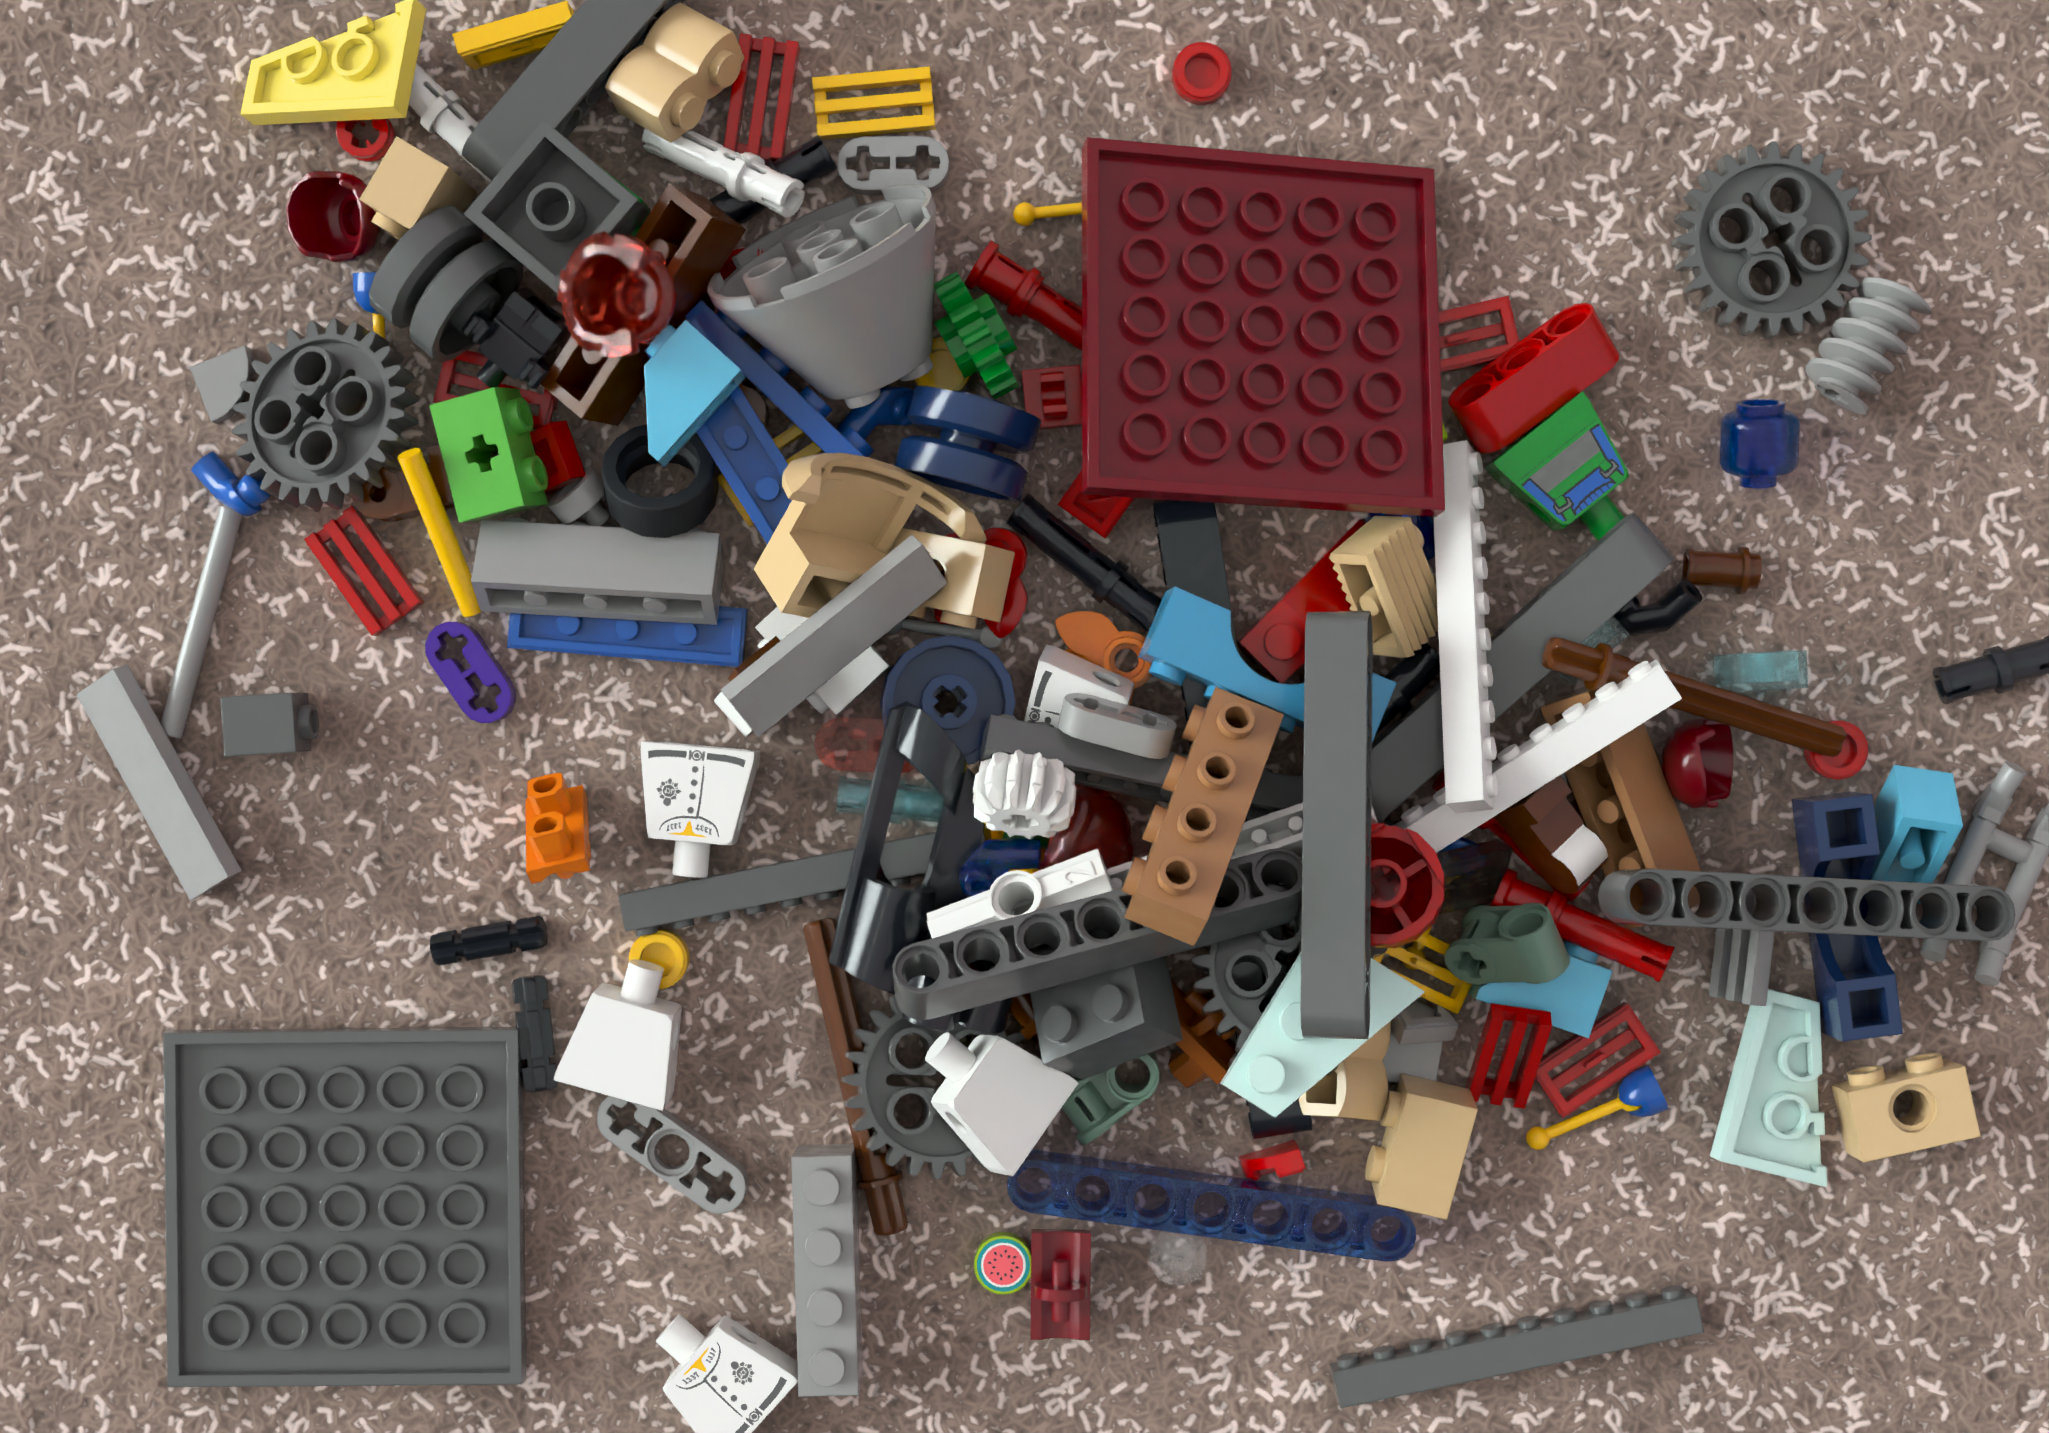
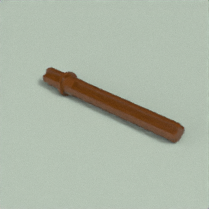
(1601, 666)
(841, 1022)

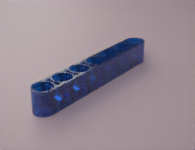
(1233, 1223)

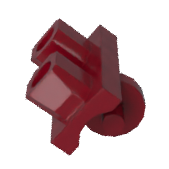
(1060, 1284)

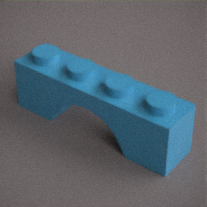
(1196, 643)

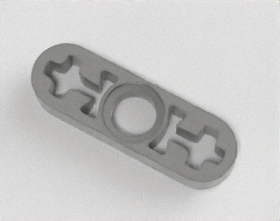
(674, 1175)

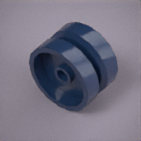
(969, 435)
(956, 667)

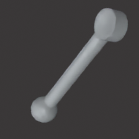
(984, 635)

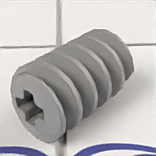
(1863, 340)

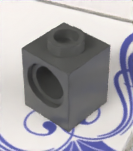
(268, 724)

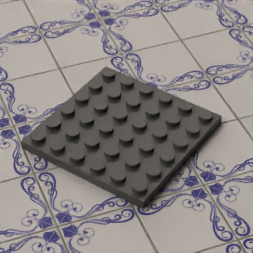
(344, 1207)

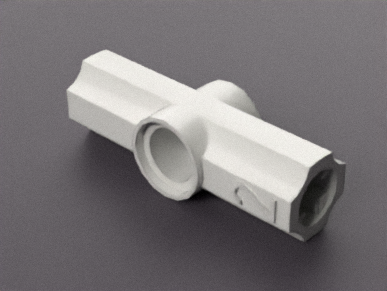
(1049, 887)

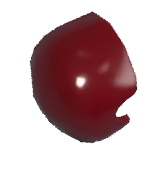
(330, 218)
(1699, 762)

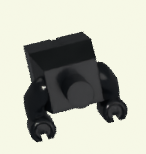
(517, 339)

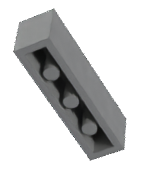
(597, 572)
(827, 1270)

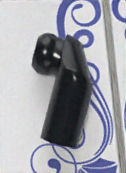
(1661, 614)

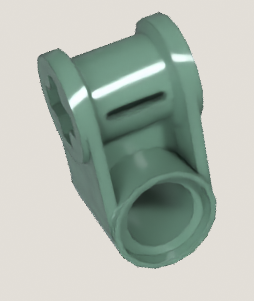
(1512, 941)
(1107, 1099)

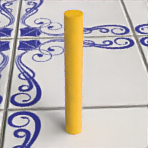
(439, 529)

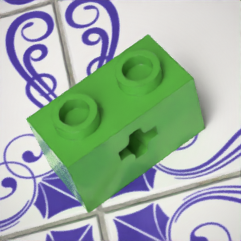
(468, 432)

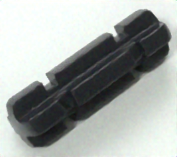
(488, 940)
(535, 1033)

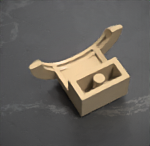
(843, 523)

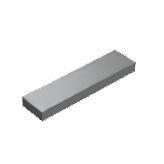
(834, 636)
(158, 782)

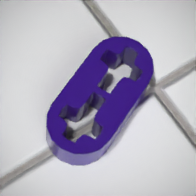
(459, 680)

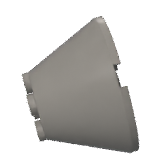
(842, 293)

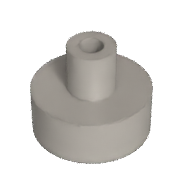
(581, 500)

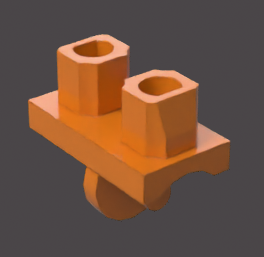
(556, 828)

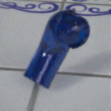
(994, 859)

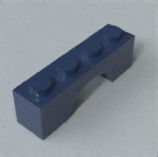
(1850, 971)

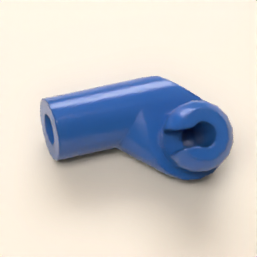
(887, 409)
(239, 495)

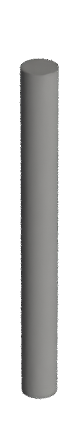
(200, 621)

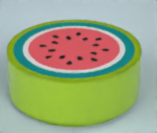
(1003, 1263)

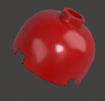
(1404, 886)

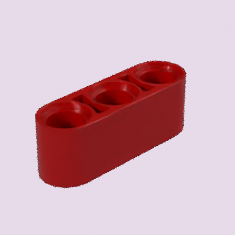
(1533, 378)

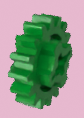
(975, 335)

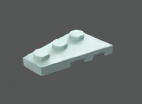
(1281, 1064)
(1772, 1095)

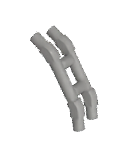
(1984, 836)

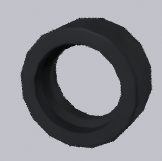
(663, 515)

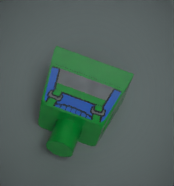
(1565, 469)

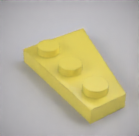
(341, 78)

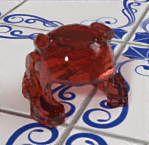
(616, 294)
(1096, 824)

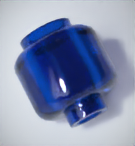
(1759, 442)

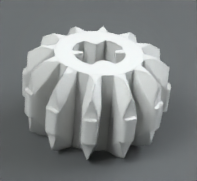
(1024, 794)

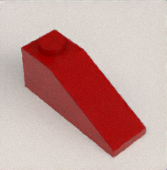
(1278, 636)

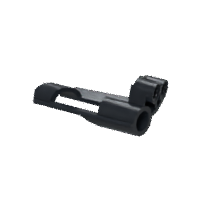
(885, 918)

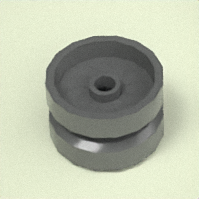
(439, 280)

